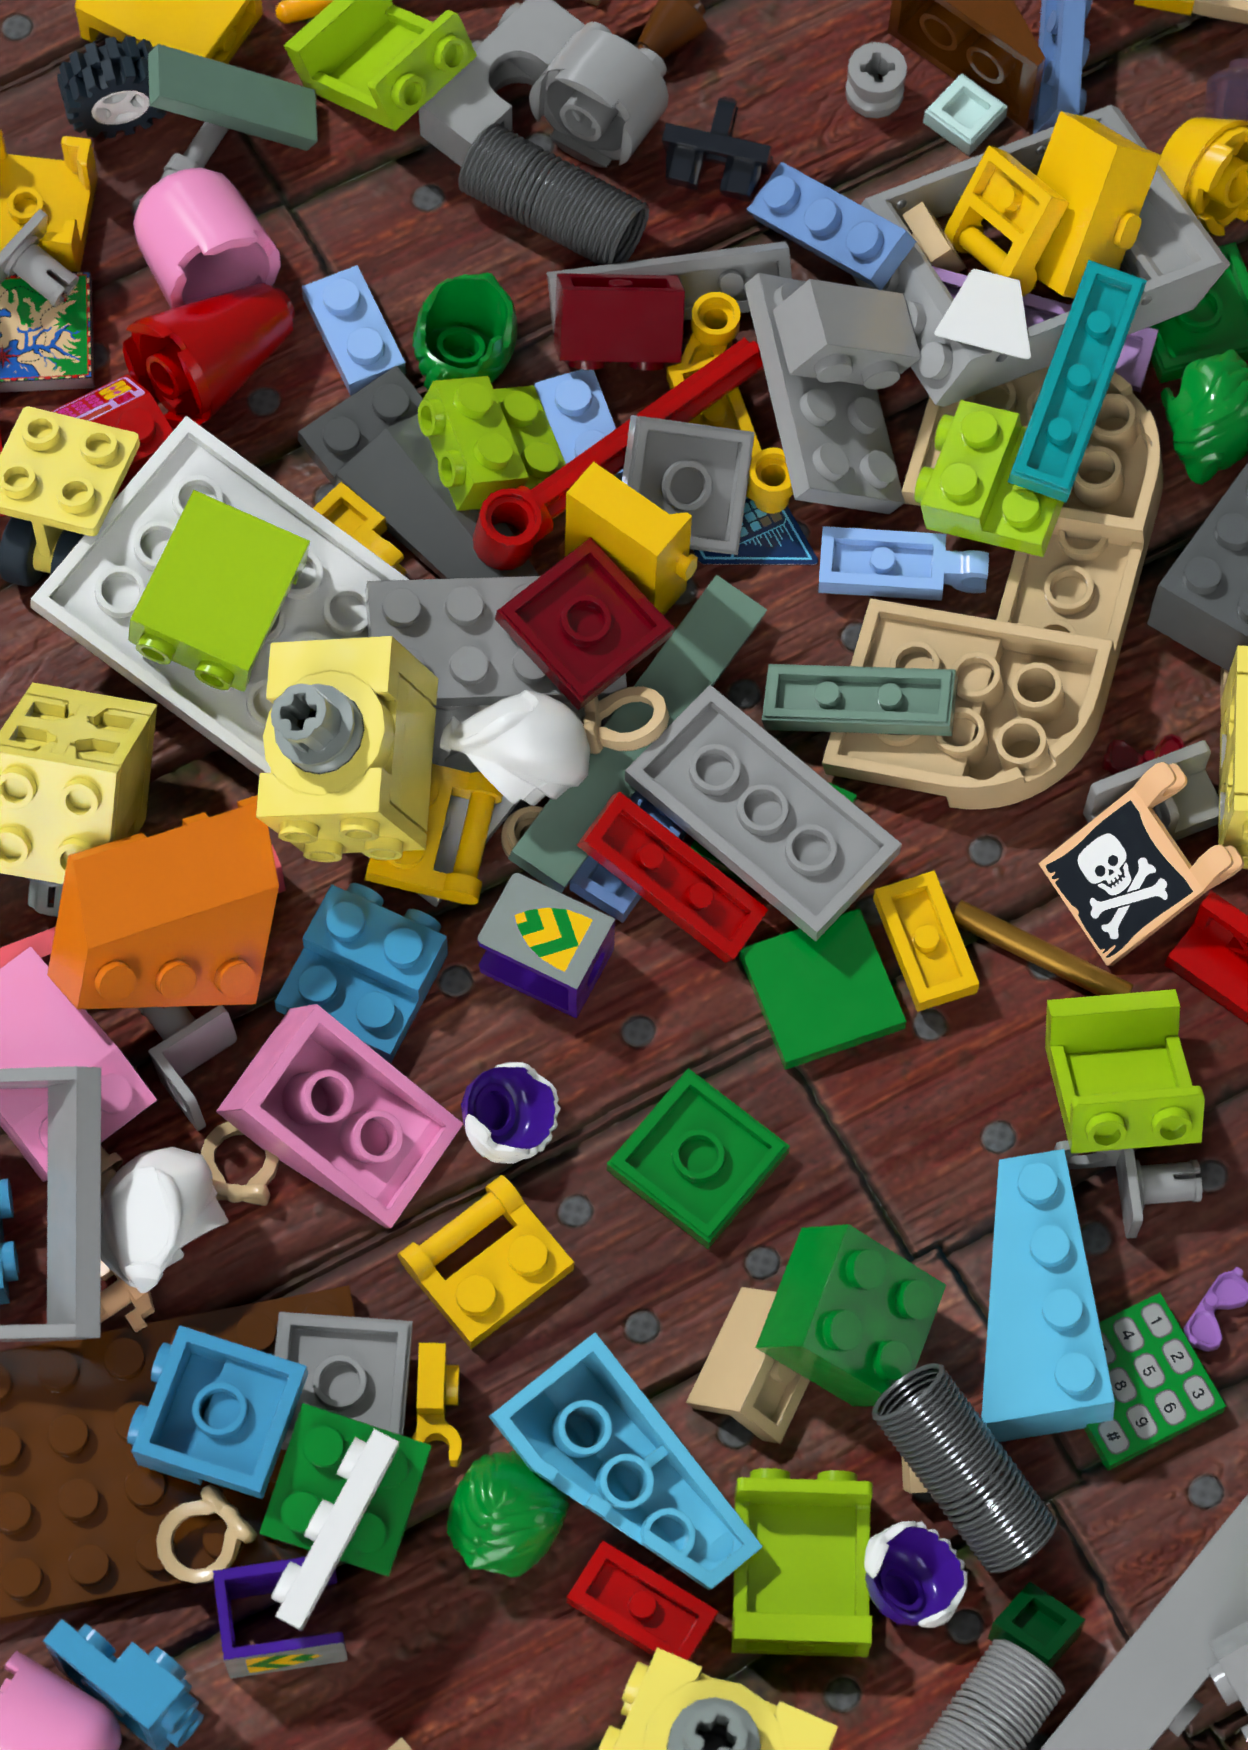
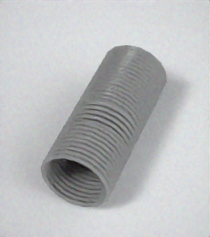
(1008, 1700)

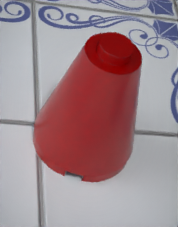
(207, 349)

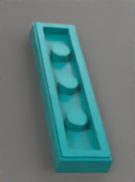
(1077, 381)

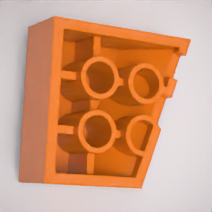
(168, 916)

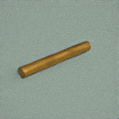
(1038, 951)

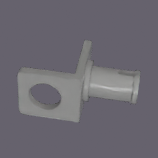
(35, 265)
(185, 1047)
(1141, 1183)

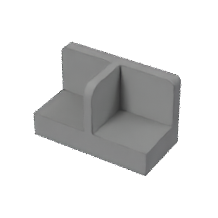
(1183, 813)

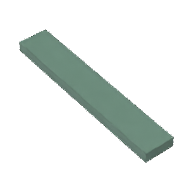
(680, 673)

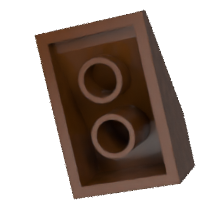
(980, 40)

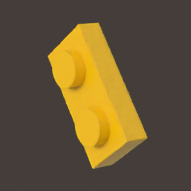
(926, 941)

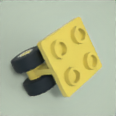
(56, 488)

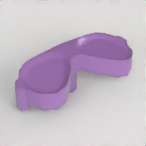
(1225, 1293)

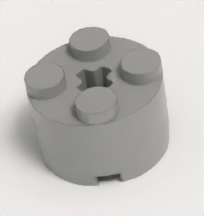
(600, 96)

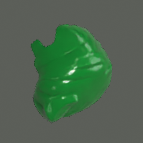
(465, 329)
(1210, 415)
(504, 1515)

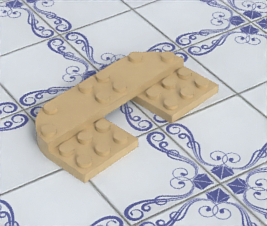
(1044, 668)

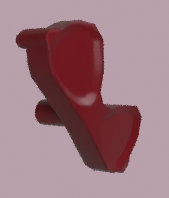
(1122, 756)

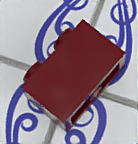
(619, 320)

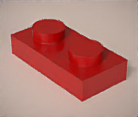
(641, 1604)

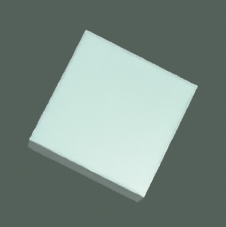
(965, 114)

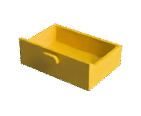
(1105, 188)
(633, 533)

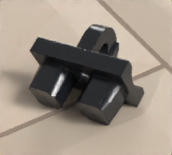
(742, 159)

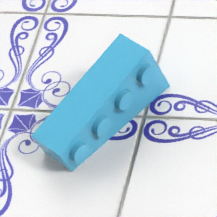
(1043, 1324)

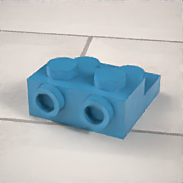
(366, 966)
(216, 1412)
(138, 1687)

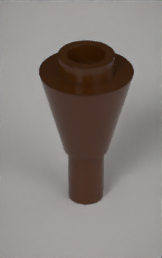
(672, 26)

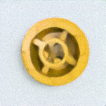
(1210, 169)

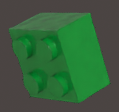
(850, 1313)

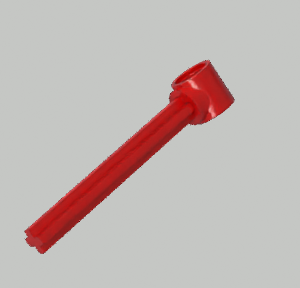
(535, 508)

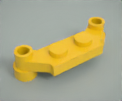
(714, 327)

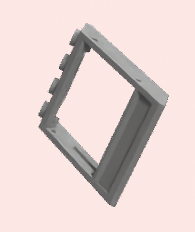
(1168, 252)

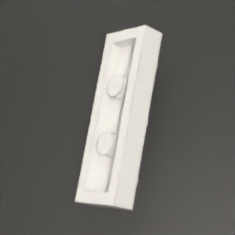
(333, 1528)

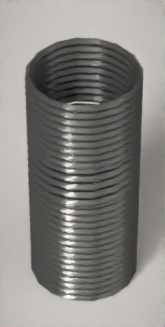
(568, 204)
(954, 1456)

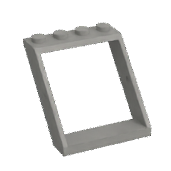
(71, 1202)

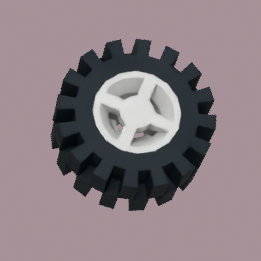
(108, 88)

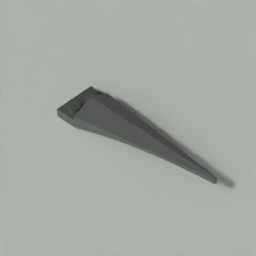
(385, 459)

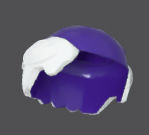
(510, 1112)
(914, 1575)

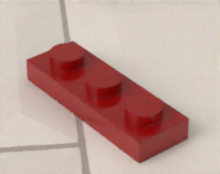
(672, 877)

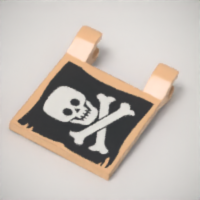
(1127, 872)

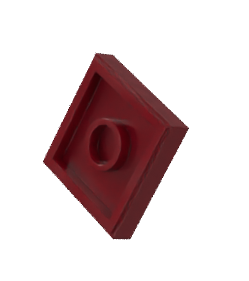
(584, 623)

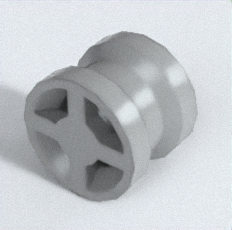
(865, 90)

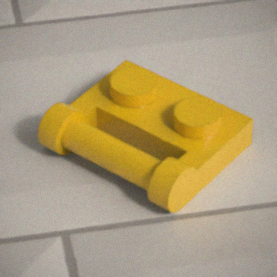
(1015, 205)
(415, 868)
(498, 1279)

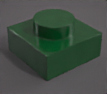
(1038, 1625)

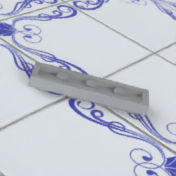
(700, 272)

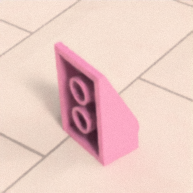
(47, 1031)
(340, 1114)

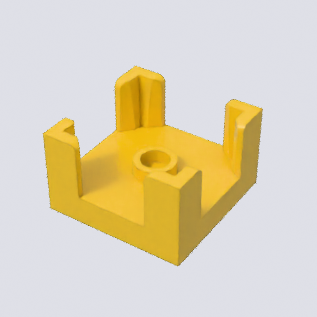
(59, 189)

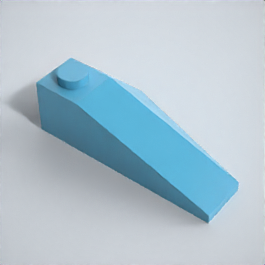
(614, 1454)

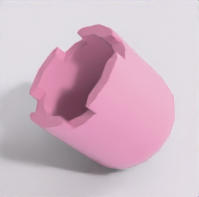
(202, 237)
(50, 1713)

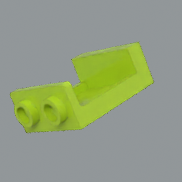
(379, 57)
(216, 592)
(1122, 1072)
(808, 1579)

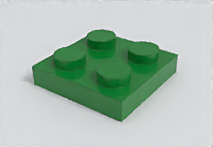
(311, 1475)

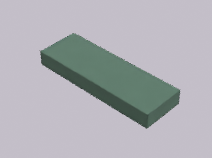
(232, 97)
(860, 699)

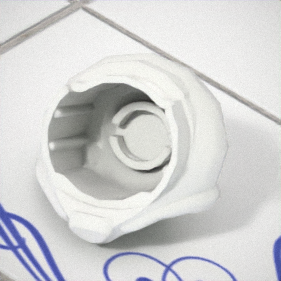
(524, 746)
(154, 1211)

